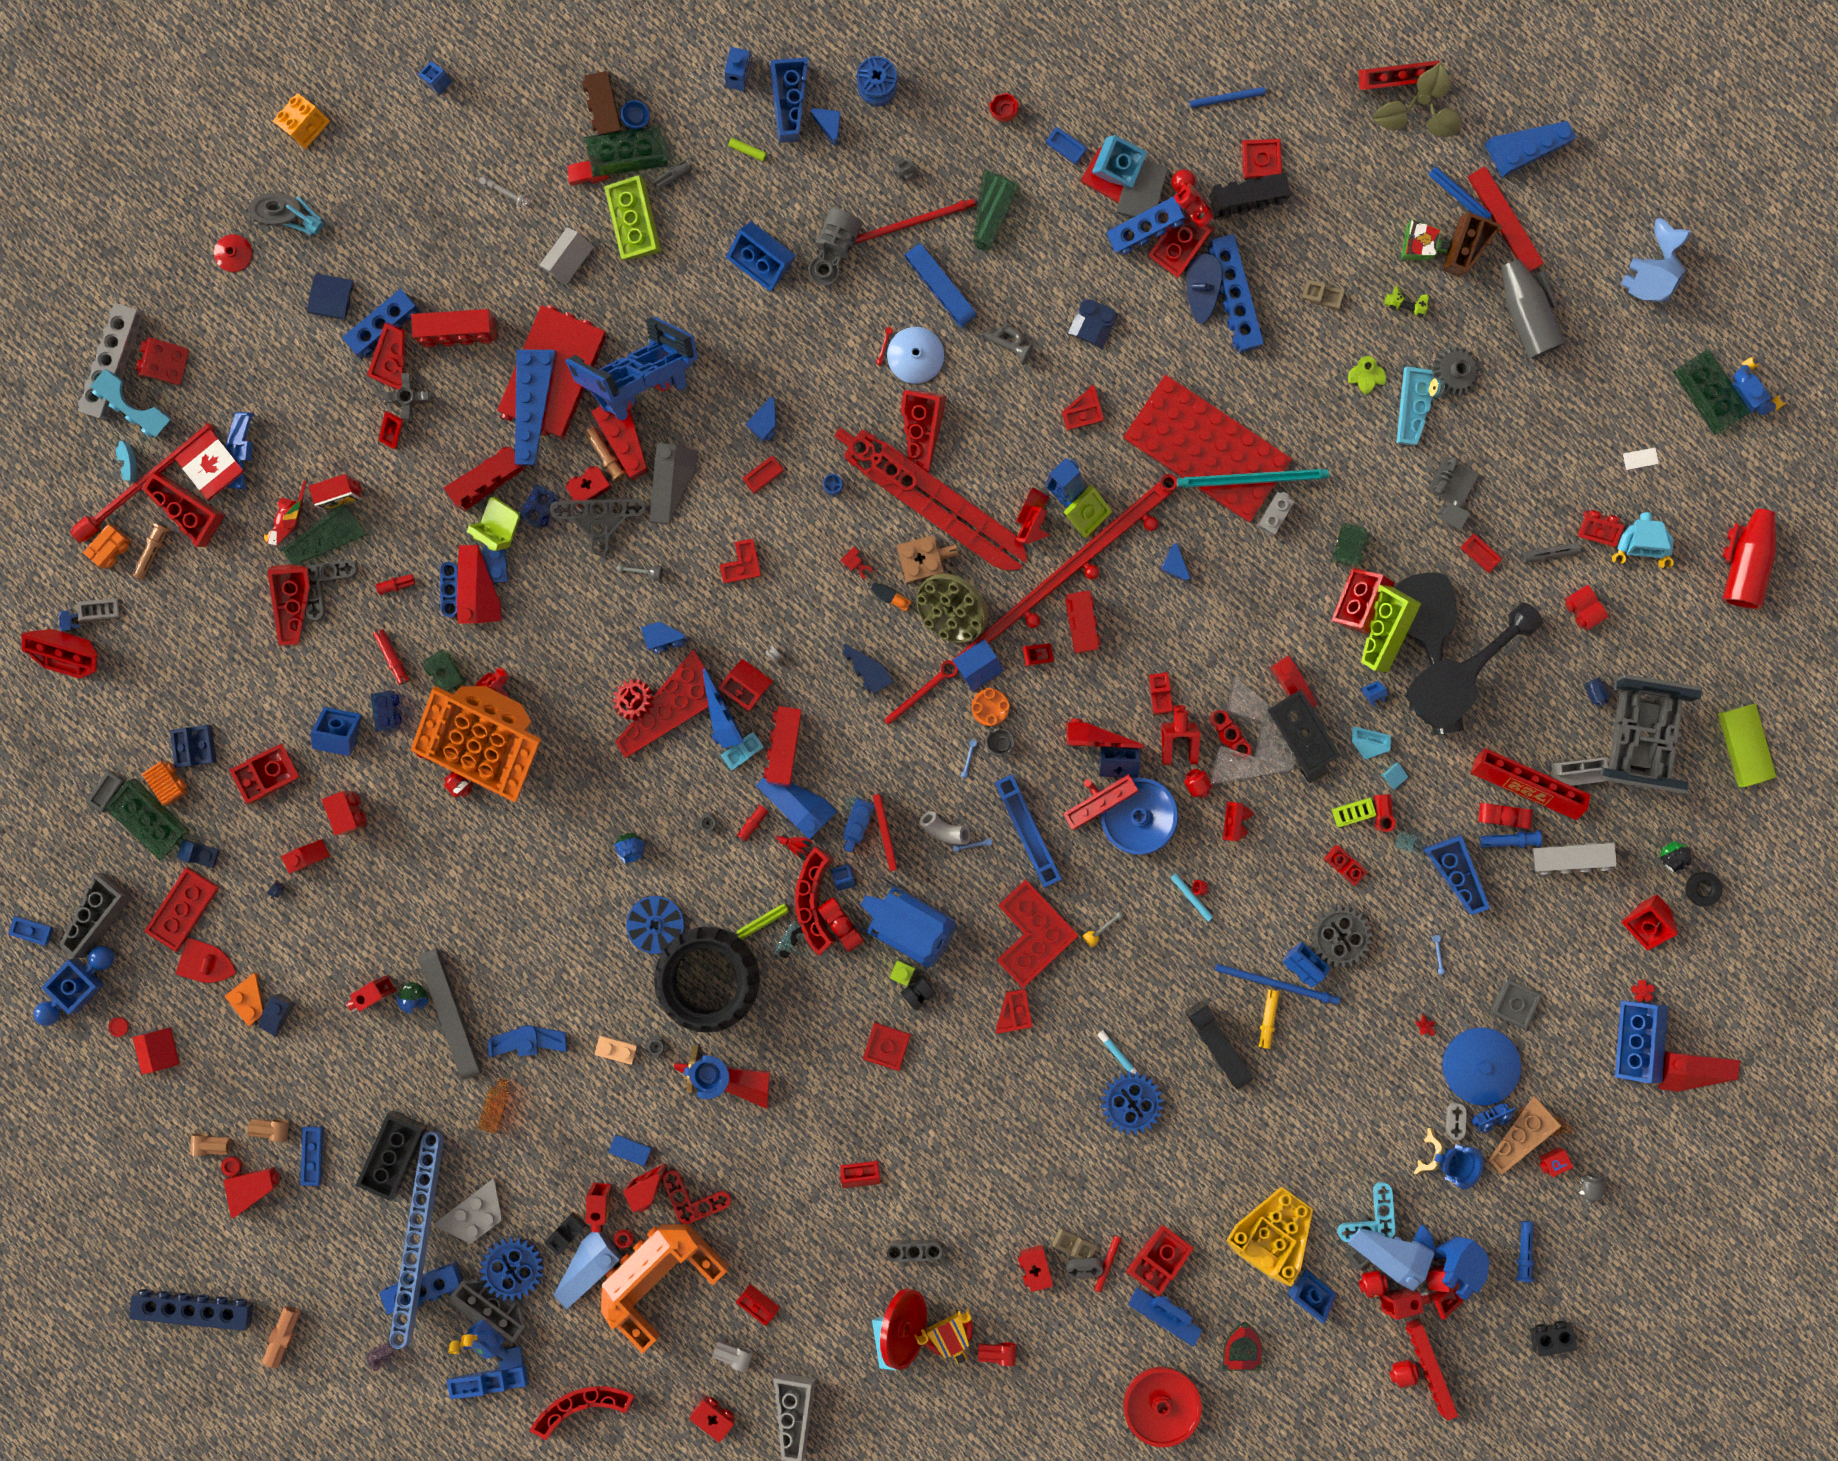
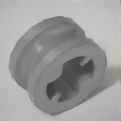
(774, 654)

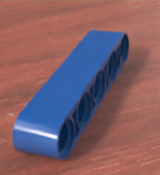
(940, 285)

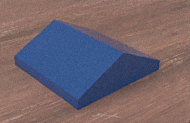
(978, 665)

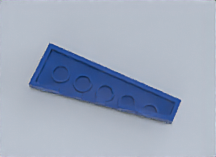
(532, 387)

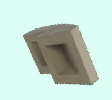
(1323, 295)
(1073, 1245)

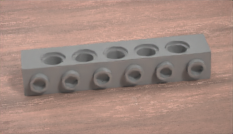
(119, 354)

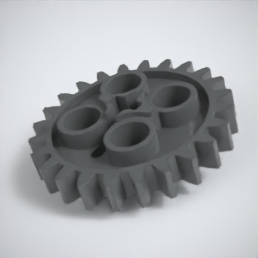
(1355, 926)

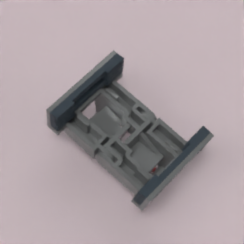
(1637, 715)

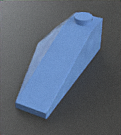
(1401, 1260)
(590, 1263)

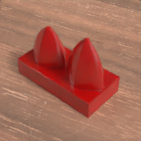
(1234, 815)

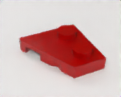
(1014, 1012)

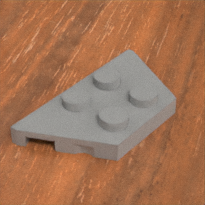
(474, 1214)

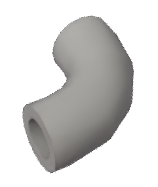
(943, 831)

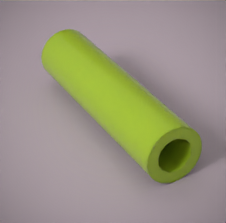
(747, 149)

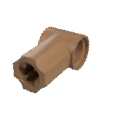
(274, 1130)
(204, 1144)

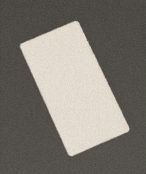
(1640, 458)

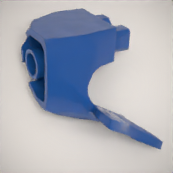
(1465, 1262)

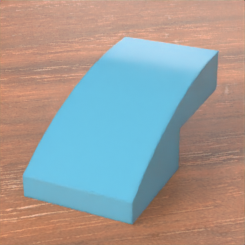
(740, 753)

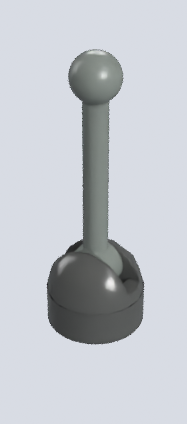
(655, 572)

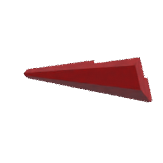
(744, 1083)

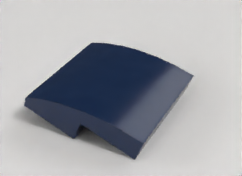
(330, 296)
(193, 746)

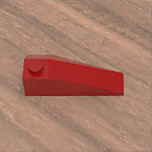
(922, 423)

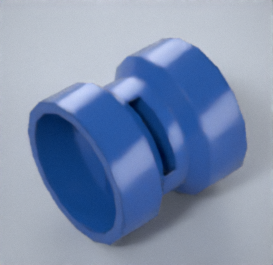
(831, 482)

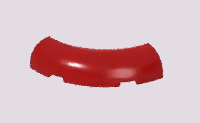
(807, 901)
(577, 1400)

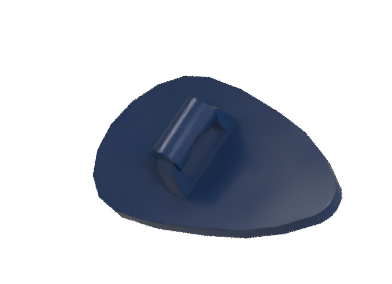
(1203, 285)

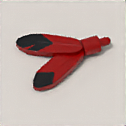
(795, 845)

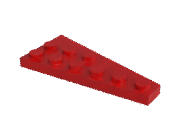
(673, 704)

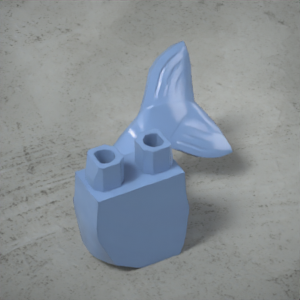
(1658, 278)

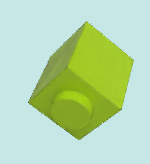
(902, 972)

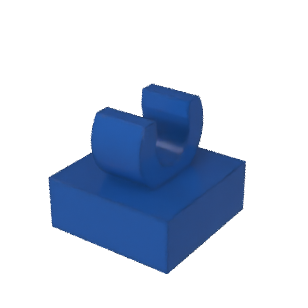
(65, 621)
(1374, 692)

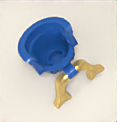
(707, 1075)
(1460, 1164)

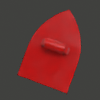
(204, 962)

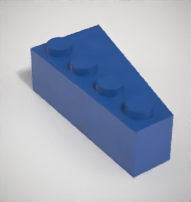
(1524, 147)
(1066, 482)
(1456, 868)

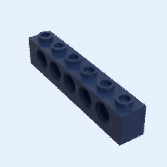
(142, 1310)

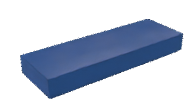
(311, 1156)

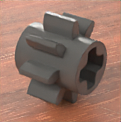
(904, 168)

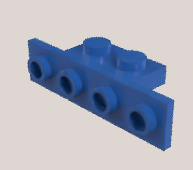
(1166, 1315)

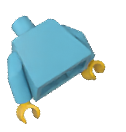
(1646, 539)

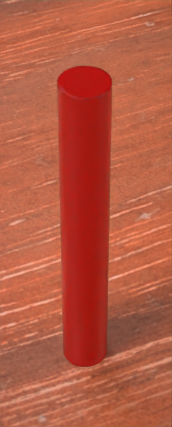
(1107, 1263)

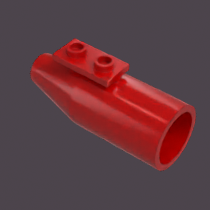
(1751, 559)

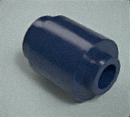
(1597, 692)

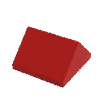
(156, 1050)

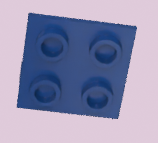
(1485, 1125)

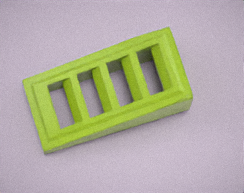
(1370, 808)

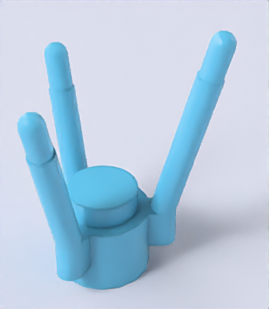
(312, 223)

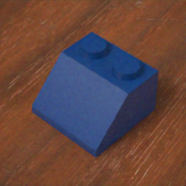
(336, 731)

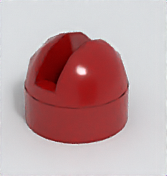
(1200, 887)

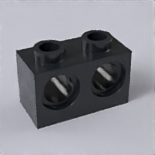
(1553, 1344)

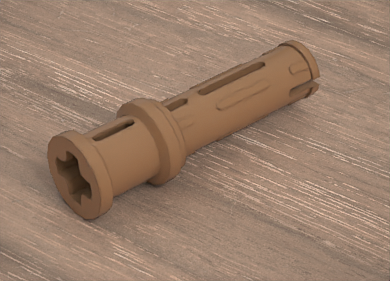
(610, 462)
(154, 542)

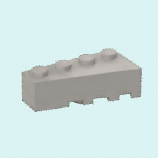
(1574, 857)
(794, 1409)

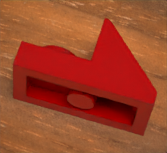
(1030, 530)

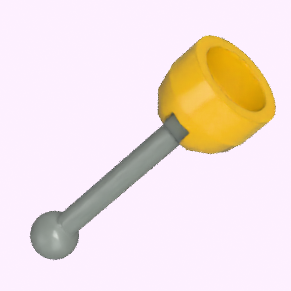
(1092, 937)

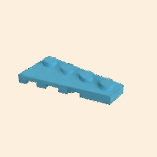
(1414, 404)

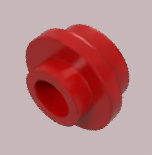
(617, 1239)

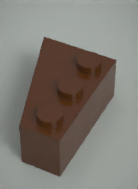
(602, 102)
(1468, 243)

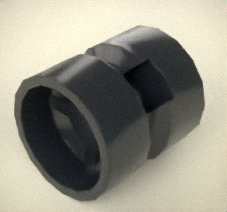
(918, 993)

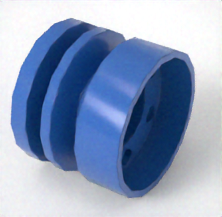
(876, 91)

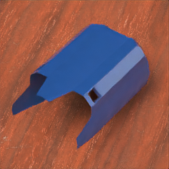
(910, 925)

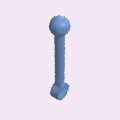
(972, 743)
(956, 848)
(1436, 938)

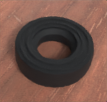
(1691, 889)

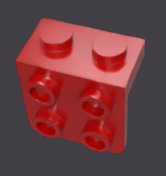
(162, 361)

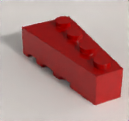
(483, 479)
(189, 512)

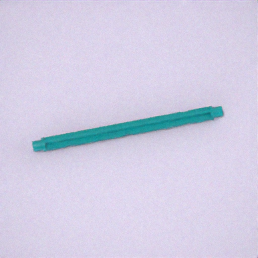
(1252, 478)

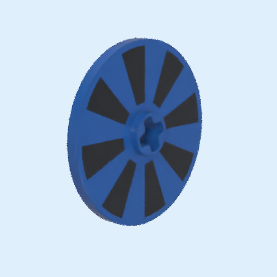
(656, 909)

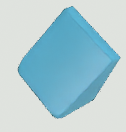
(1395, 775)

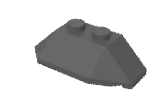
(478, 1304)

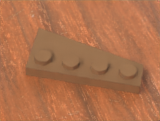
(1526, 1133)

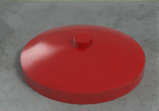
(902, 1320)
(1162, 1407)

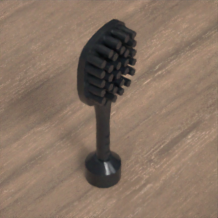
(1433, 620)
(1450, 687)

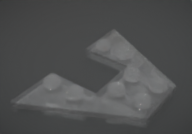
(1272, 751)

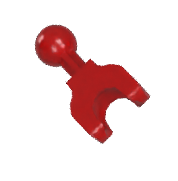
(1189, 198)

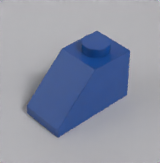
(764, 421)

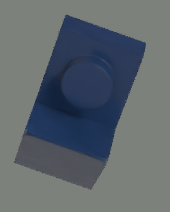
(198, 853)

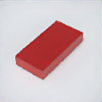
(763, 474)
(1481, 553)

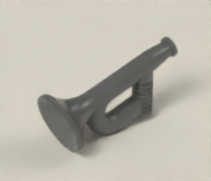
(1022, 351)

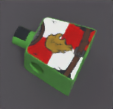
(1422, 242)

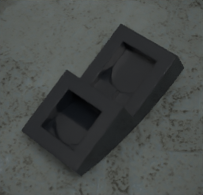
(565, 1233)

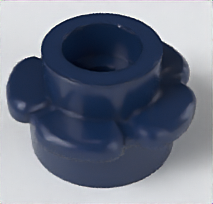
(276, 889)

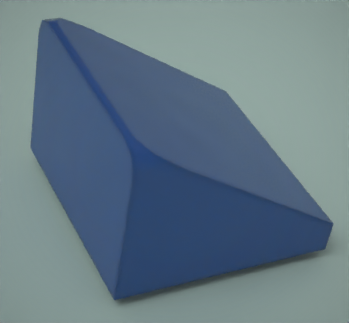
(843, 877)
(513, 1358)

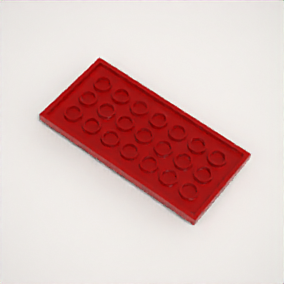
(1203, 441)

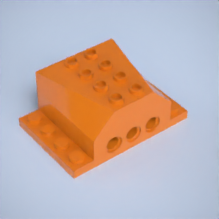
(478, 737)

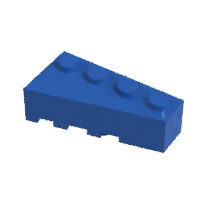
(788, 87)

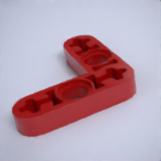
(692, 1207)

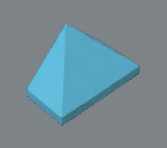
(1370, 742)

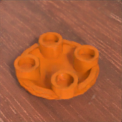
(990, 707)

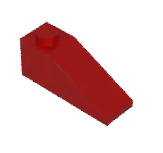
(1291, 679)

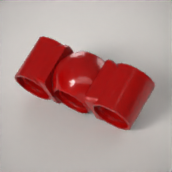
(1222, 728)
(1505, 815)
(840, 924)

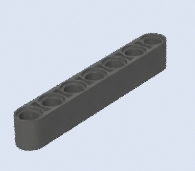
(450, 1014)

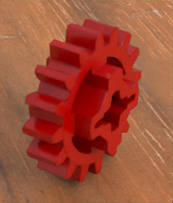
(633, 699)

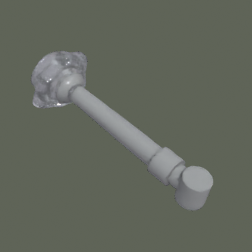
(522, 201)

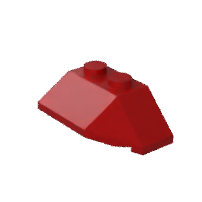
(60, 652)

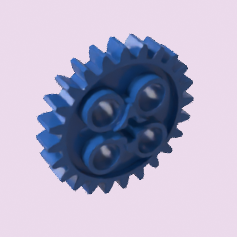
(1118, 1112)
(528, 1258)

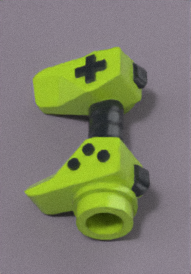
(1396, 300)

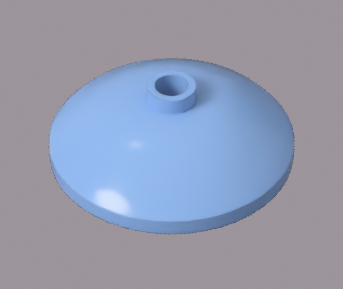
(916, 368)

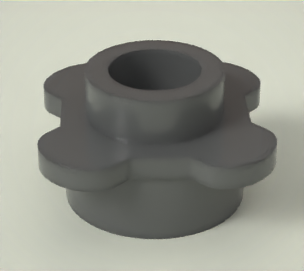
(708, 828)
(656, 1051)

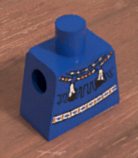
(738, 65)

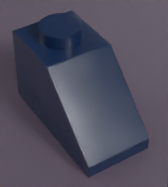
(275, 1014)

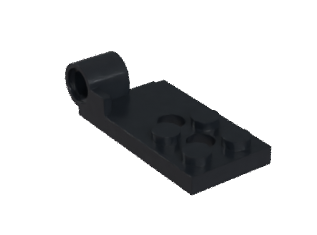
(1310, 752)

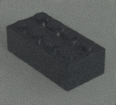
(391, 1155)

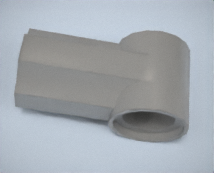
(737, 1357)

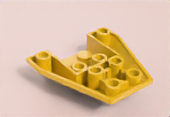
(1274, 1236)

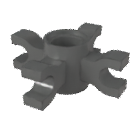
(407, 381)

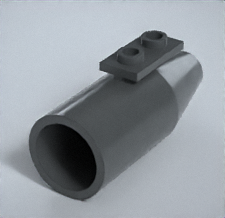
(1531, 308)

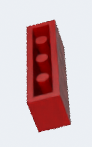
(1393, 75)
(783, 746)

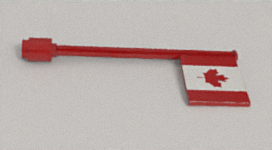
(201, 458)

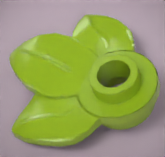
(1367, 377)

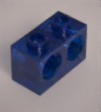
(533, 504)

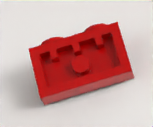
(1601, 528)

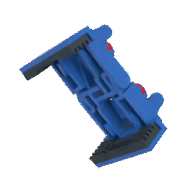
(653, 366)

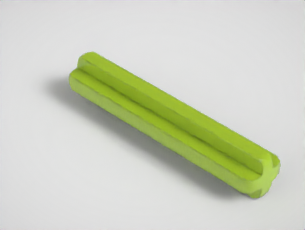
(762, 921)

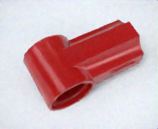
(1383, 810)
(1001, 1353)

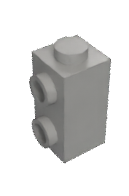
(1275, 513)

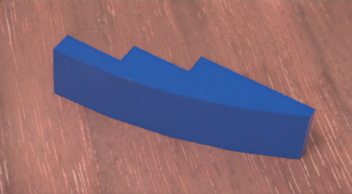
(487, 1382)

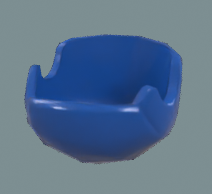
(635, 114)

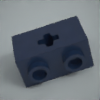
(1119, 762)

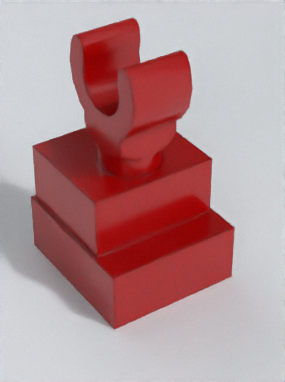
(852, 561)

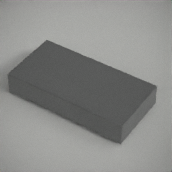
(105, 791)

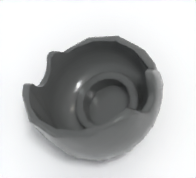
(1000, 742)

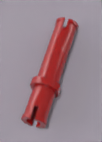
(391, 657)

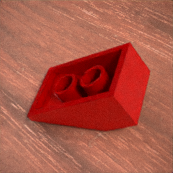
(1180, 245)

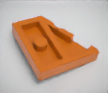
(247, 1000)

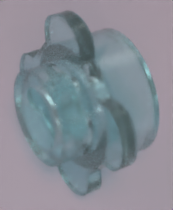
(1402, 837)

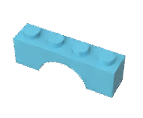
(110, 387)

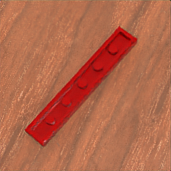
(1503, 215)

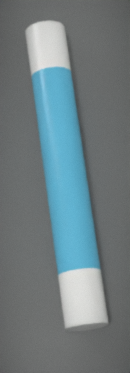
(1117, 1053)

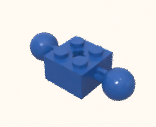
(77, 975)

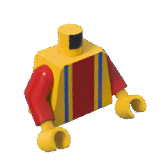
(949, 1336)

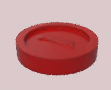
(118, 1026)

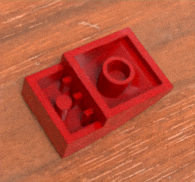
(264, 774)
(1159, 1260)

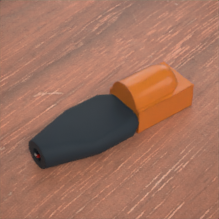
(889, 595)

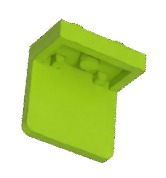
(496, 526)

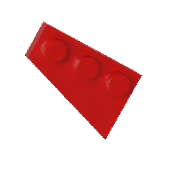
(389, 357)

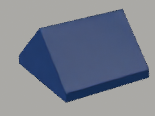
(1313, 1295)

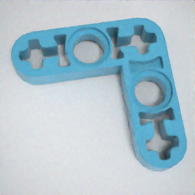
(1376, 1225)

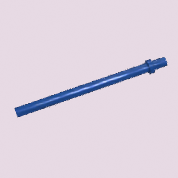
(1325, 997)

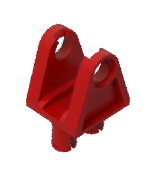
(1180, 728)

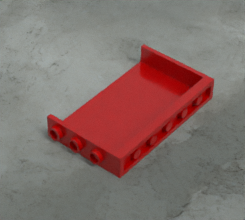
(568, 338)

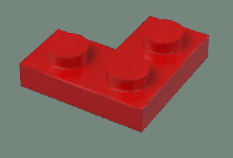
(746, 566)

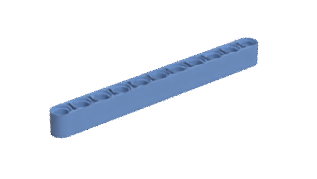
(411, 1246)

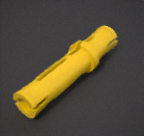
(1267, 1027)

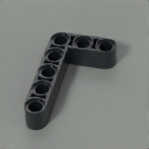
(1204, 1023)

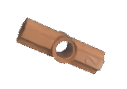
(281, 1337)

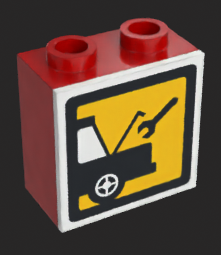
(335, 492)

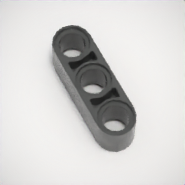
(906, 1256)

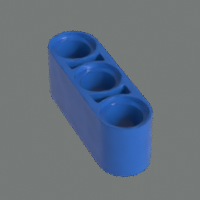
(445, 582)

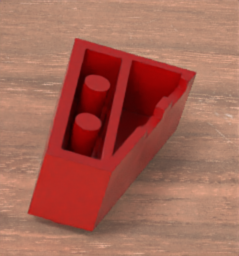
(1082, 622)

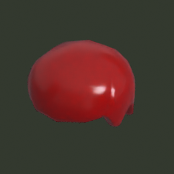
(1004, 107)

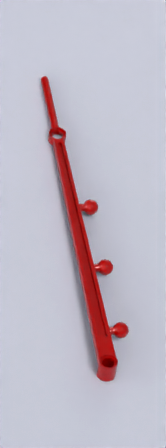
(1120, 525)

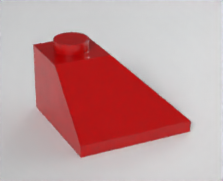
(1651, 922)

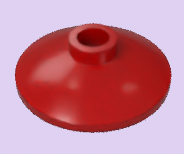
(238, 259)

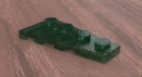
(328, 534)

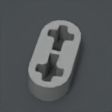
(1451, 1120)

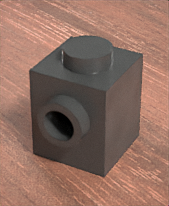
(1453, 514)

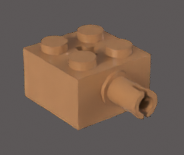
(927, 549)

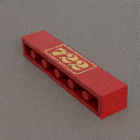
(1530, 784)

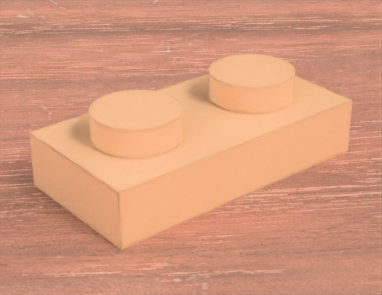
(616, 1050)

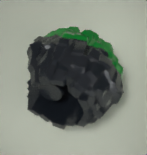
(1675, 856)

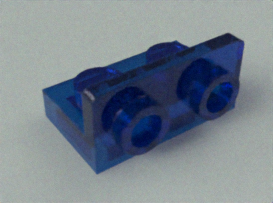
(385, 711)

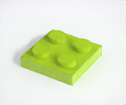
(1088, 511)

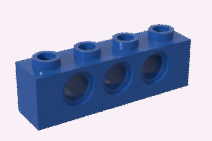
(1118, 234)
(370, 324)
(449, 1274)

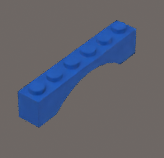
(1027, 831)

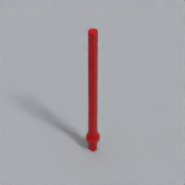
(960, 206)

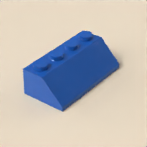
(1641, 1041)

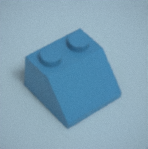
(1119, 161)

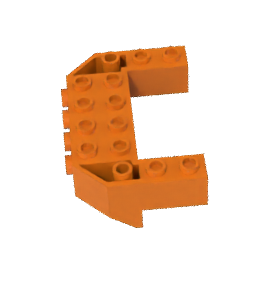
(647, 1266)

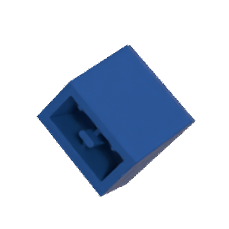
(660, 637)

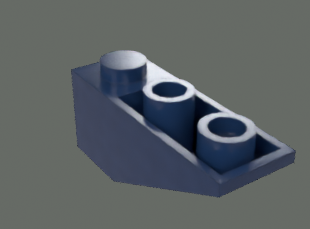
(872, 671)

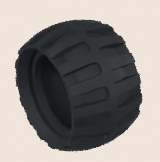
(681, 1010)

